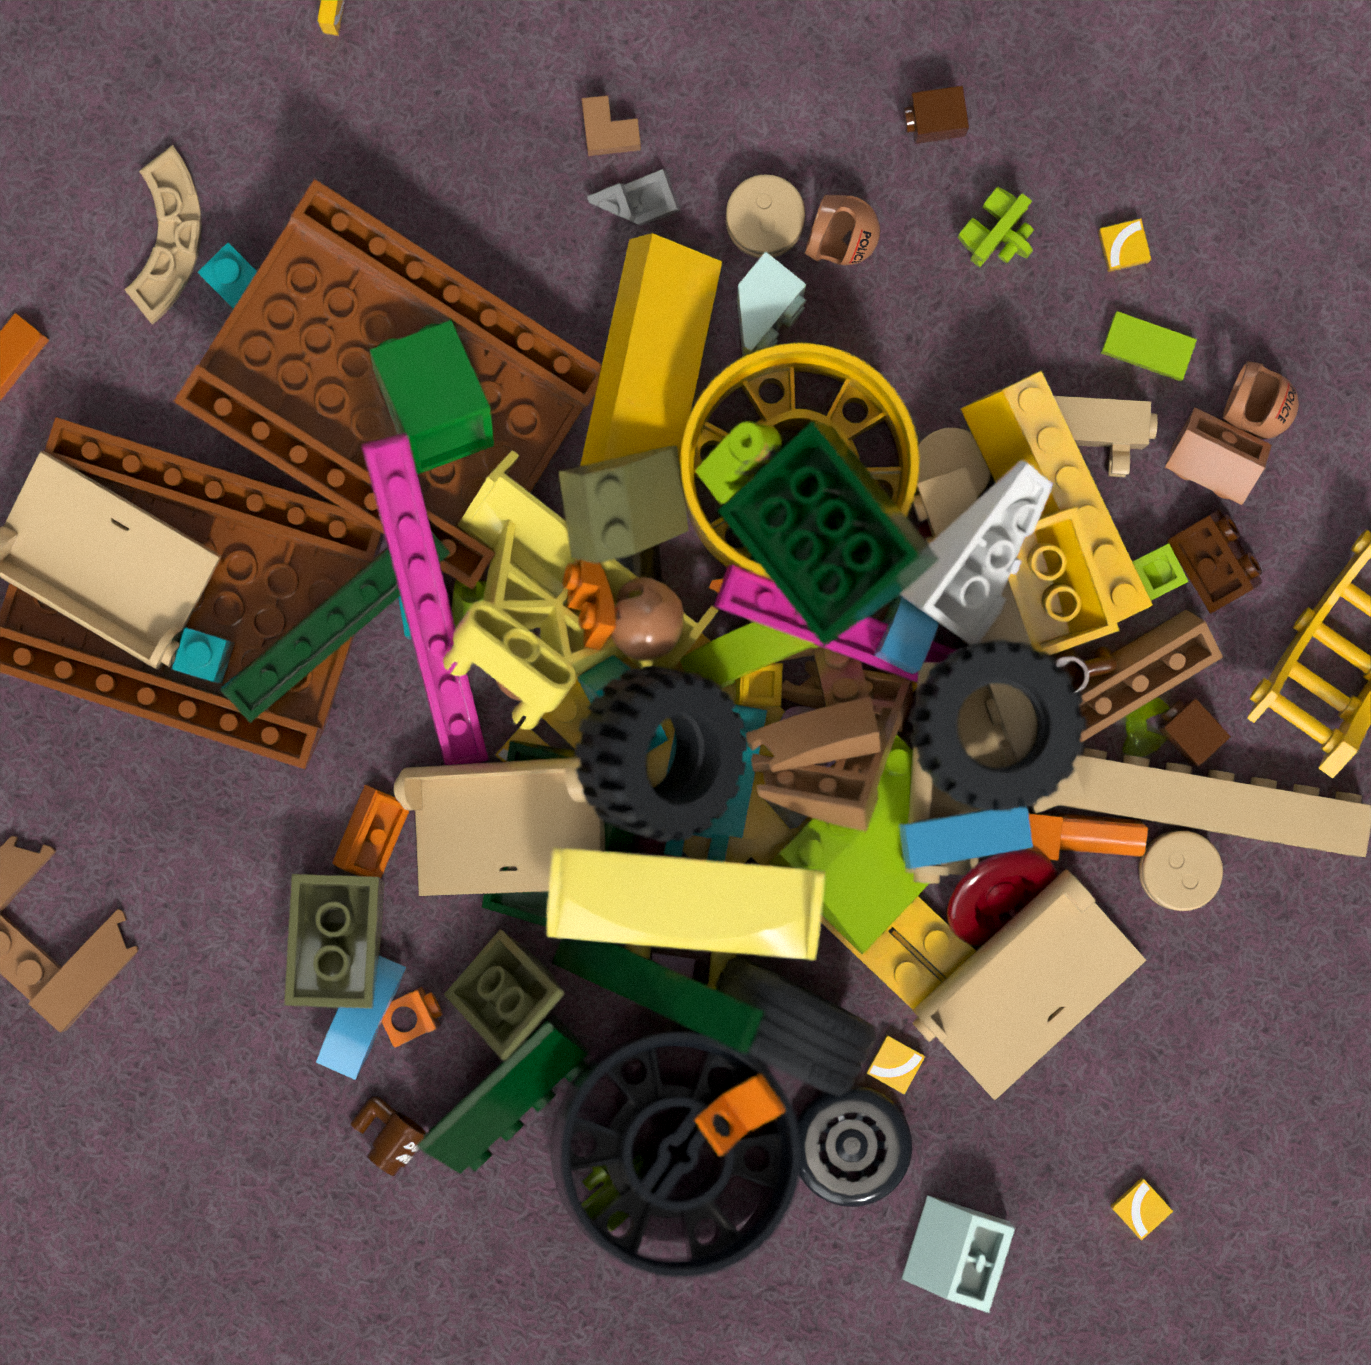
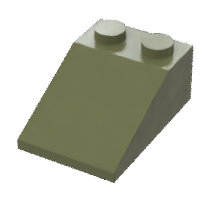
(623, 504)
(333, 940)
(504, 993)

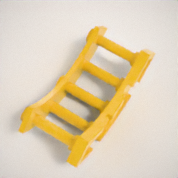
(1345, 741)

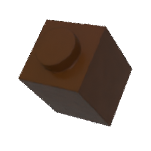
(936, 115)
(1192, 731)

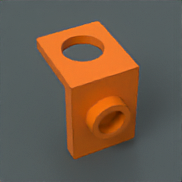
(427, 1015)
(744, 1109)

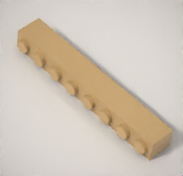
(941, 503)
(1223, 805)

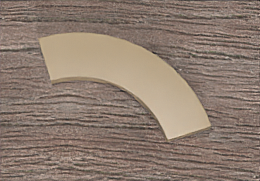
(177, 236)

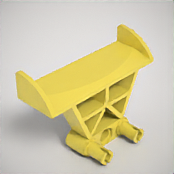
(528, 593)
(685, 905)

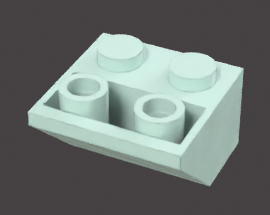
(766, 301)
(958, 1253)

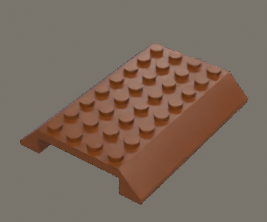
(300, 382)
(274, 569)

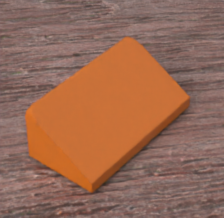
(18, 348)
(371, 834)

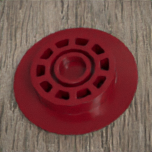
(996, 893)

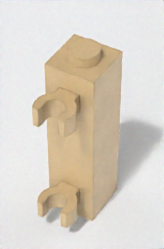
(1110, 424)

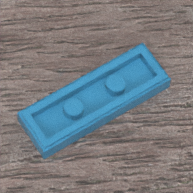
(964, 836)

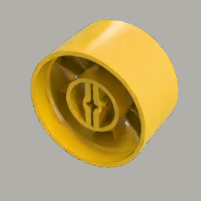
(777, 366)

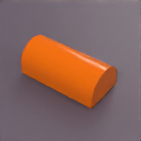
(1103, 835)

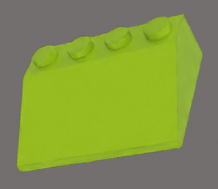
(862, 869)

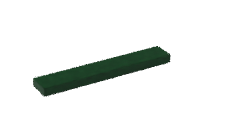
(317, 636)
(661, 990)

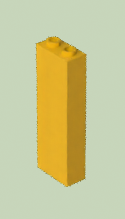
(652, 349)

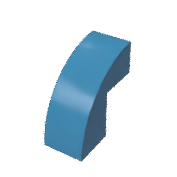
(906, 636)
(355, 1029)

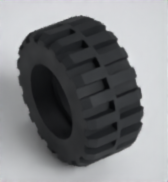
(1057, 725)
(617, 746)

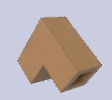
(606, 135)

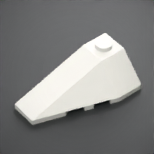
(980, 554)

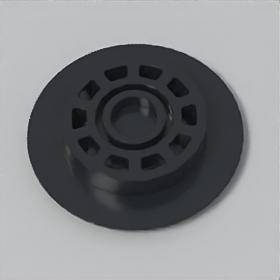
(853, 1146)

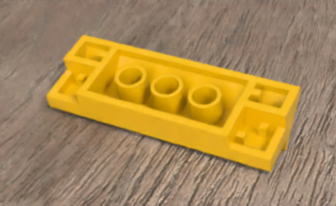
(1029, 427)

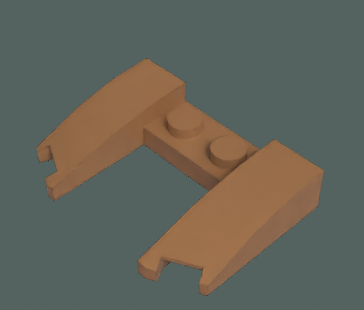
(830, 733)
(849, 790)
(54, 990)

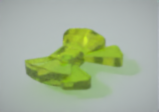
(1140, 740)

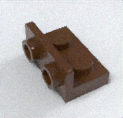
(1216, 560)

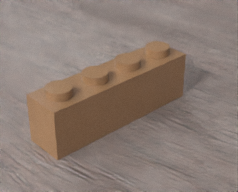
(1148, 670)

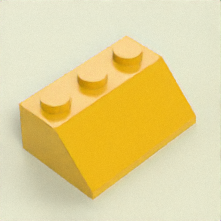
(1060, 585)

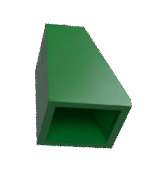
(433, 395)

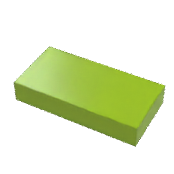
(1148, 346)

